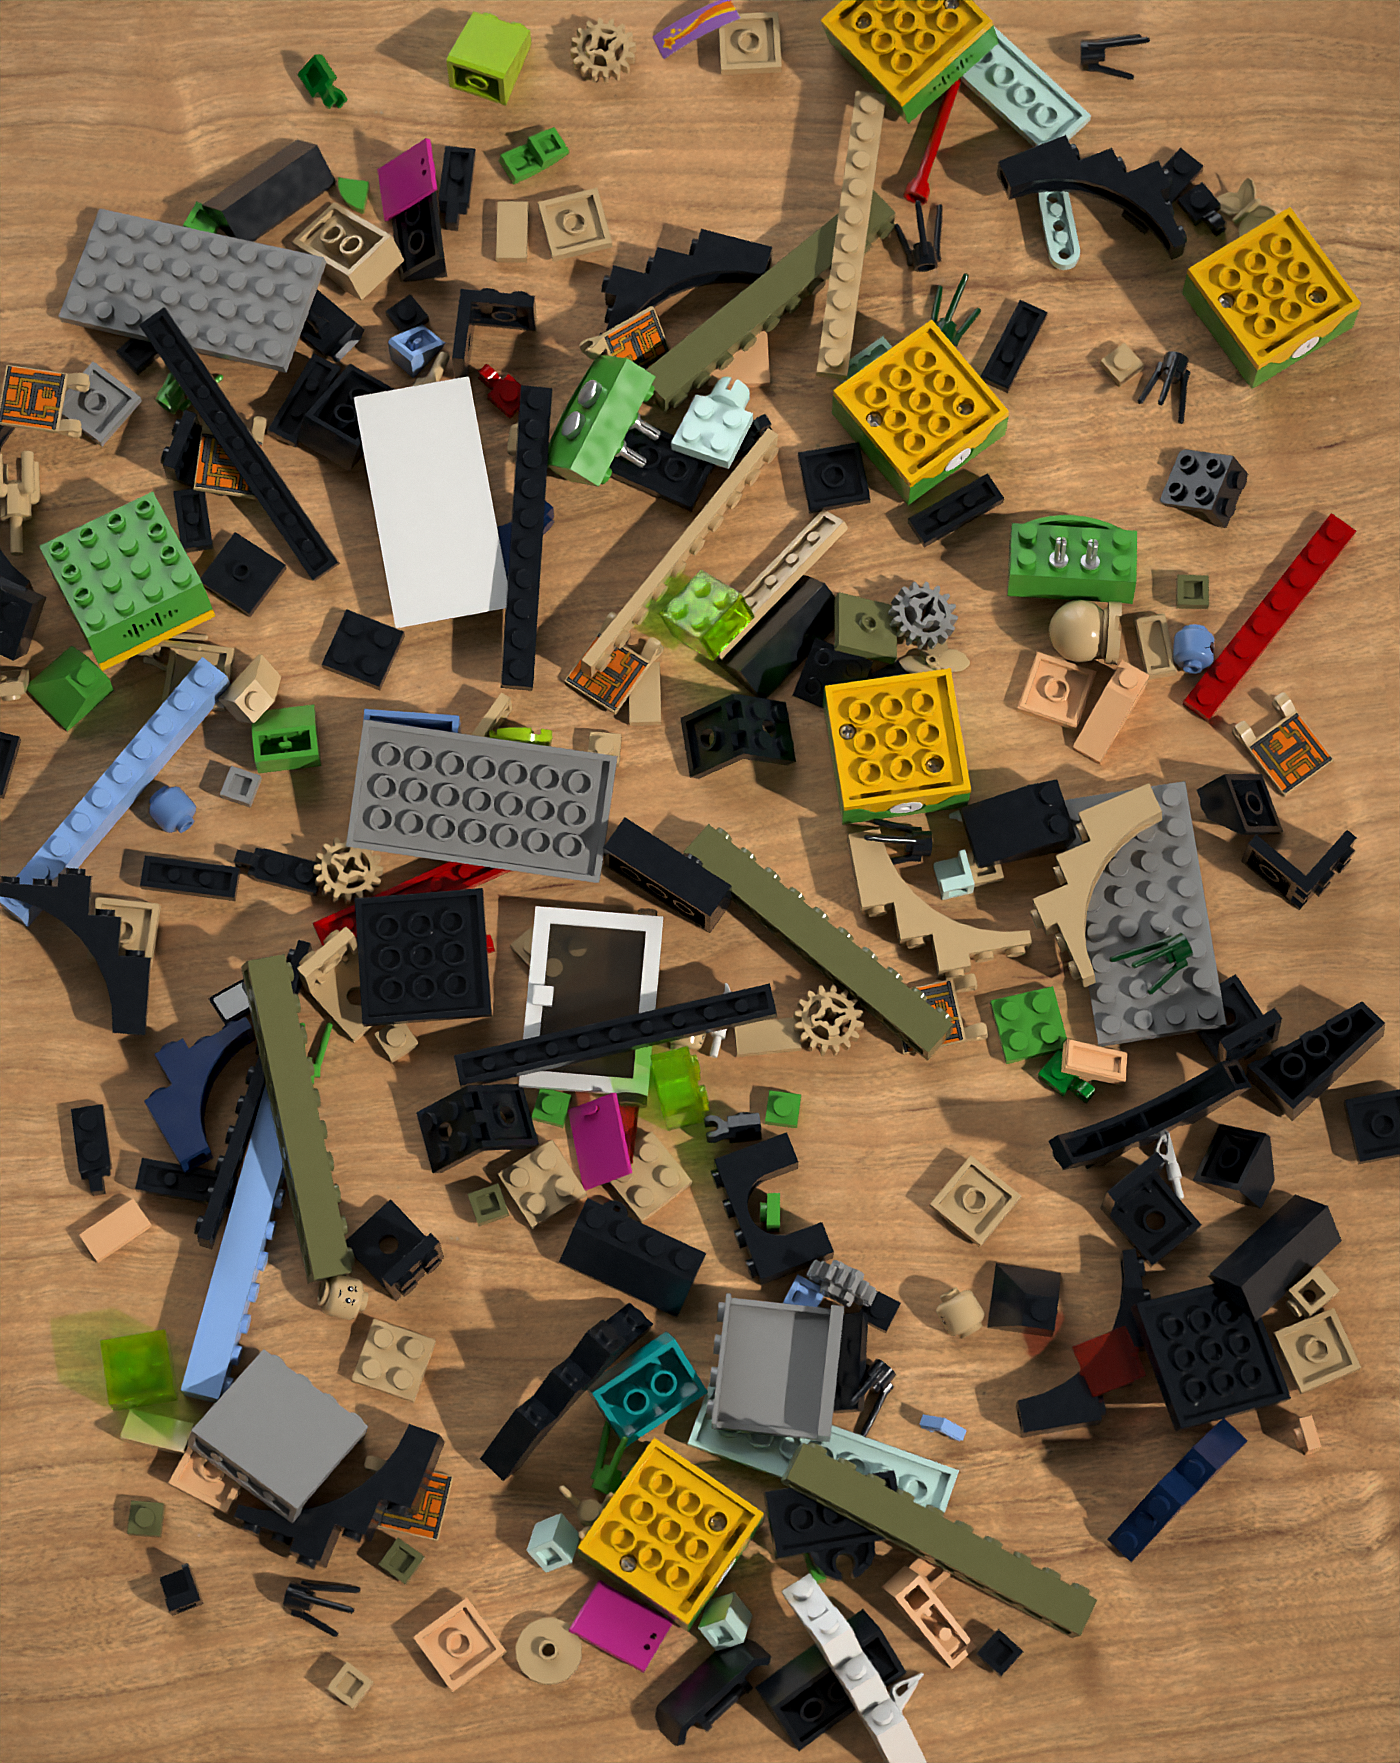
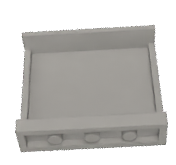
(775, 1369)
(276, 1434)

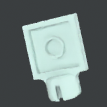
(715, 424)

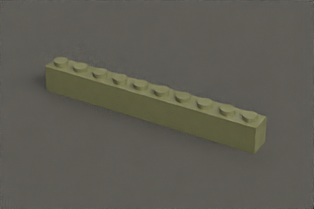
(756, 310)
(822, 944)
(297, 1119)
(939, 1540)

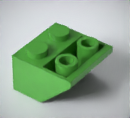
(286, 739)

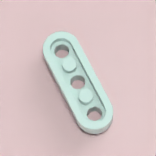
(1059, 241)

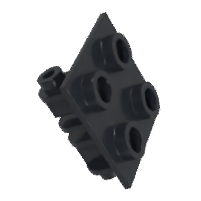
(829, 667)

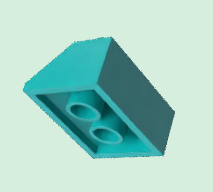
(647, 1388)

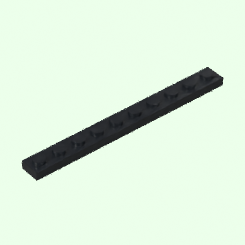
(239, 444)
(526, 538)
(615, 1036)
(239, 1135)

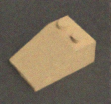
(354, 250)

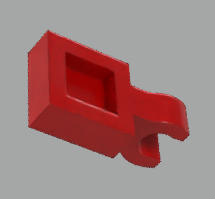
(504, 392)

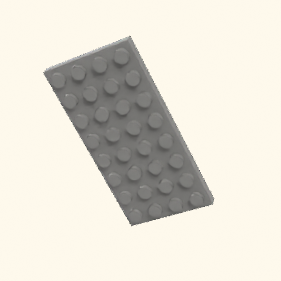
(221, 290)
(481, 801)
(1141, 898)

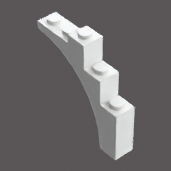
(854, 1672)

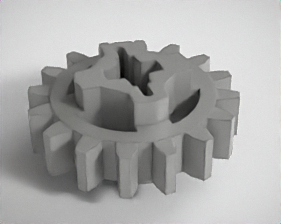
(937, 621)
(841, 1283)

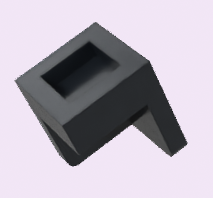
(181, 1590)

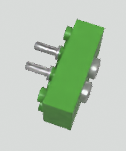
(598, 420)
(1072, 560)

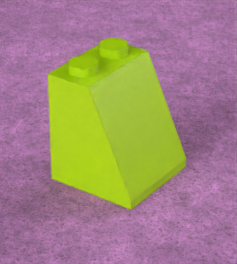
(488, 57)

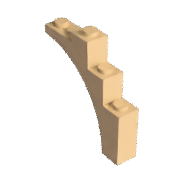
(1107, 830)
(952, 943)

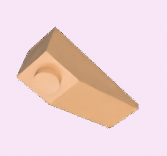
(1111, 711)
(928, 1616)

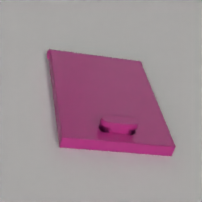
(407, 179)
(600, 1141)
(620, 1626)

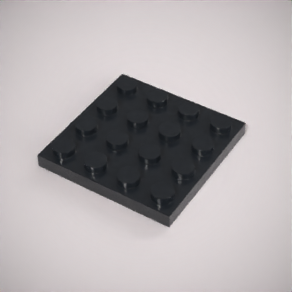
(423, 957)
(1208, 1356)

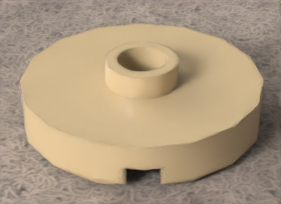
(556, 1667)

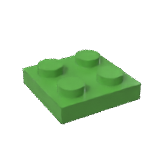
(1029, 1024)

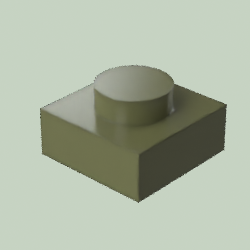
(1192, 591)
(488, 1204)
(146, 1519)
(401, 1561)

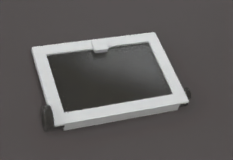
(589, 972)

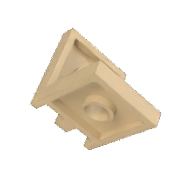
(331, 977)

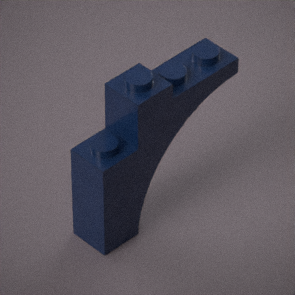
(191, 1073)
(1177, 1489)

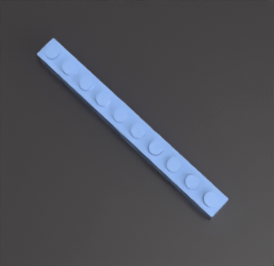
(122, 782)
(238, 1264)

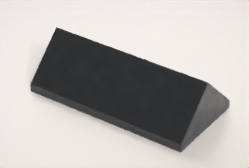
(271, 192)
(420, 241)
(782, 637)
(1277, 1256)

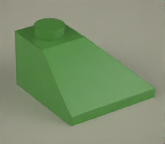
(70, 687)

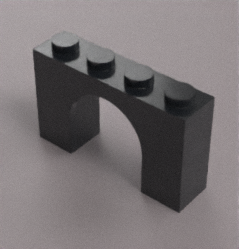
(769, 1254)

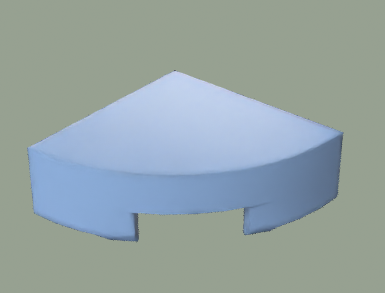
(942, 1425)

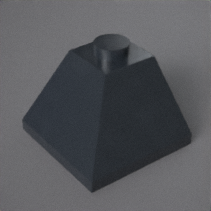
(1240, 804)
(1238, 1165)
(1024, 1300)

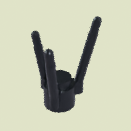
(1094, 52)
(924, 256)
(1171, 371)
(915, 841)
(877, 1378)
(302, 1597)

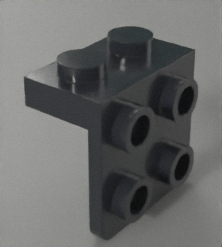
(182, 455)
(1205, 484)

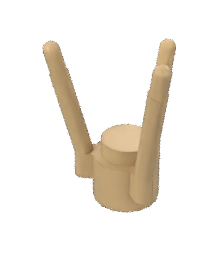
(158, 650)
(587, 1511)

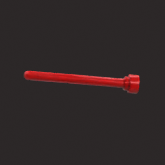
(919, 187)

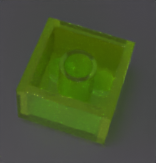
(706, 615)
(677, 1088)
(139, 1370)

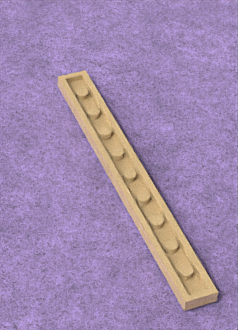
(851, 235)
(674, 561)

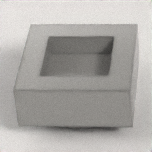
(240, 786)

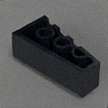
(1308, 1066)

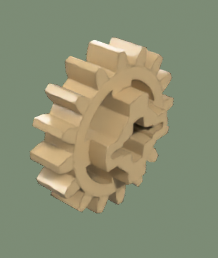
(601, 54)
(336, 864)
(830, 1033)

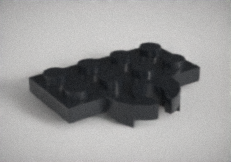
(809, 1528)

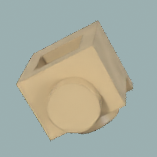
(1316, 1283)

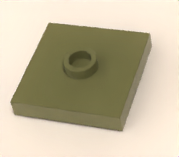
(864, 628)

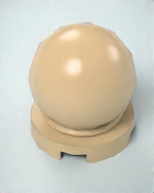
(1085, 631)

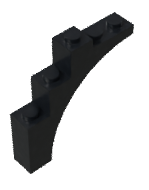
(1104, 176)
(710, 261)
(126, 974)
(1144, 1124)
(562, 1388)
(1072, 1403)
(397, 1484)

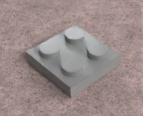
(102, 407)

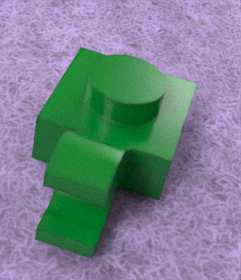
(319, 81)
(1062, 1082)

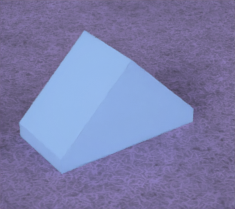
(414, 349)

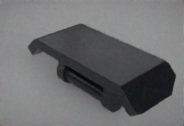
(330, 329)
(709, 1690)

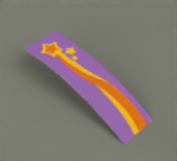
(694, 26)

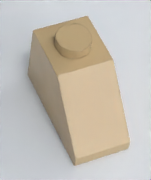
(252, 691)

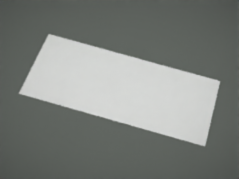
(432, 502)

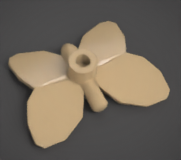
(1246, 207)
(936, 659)

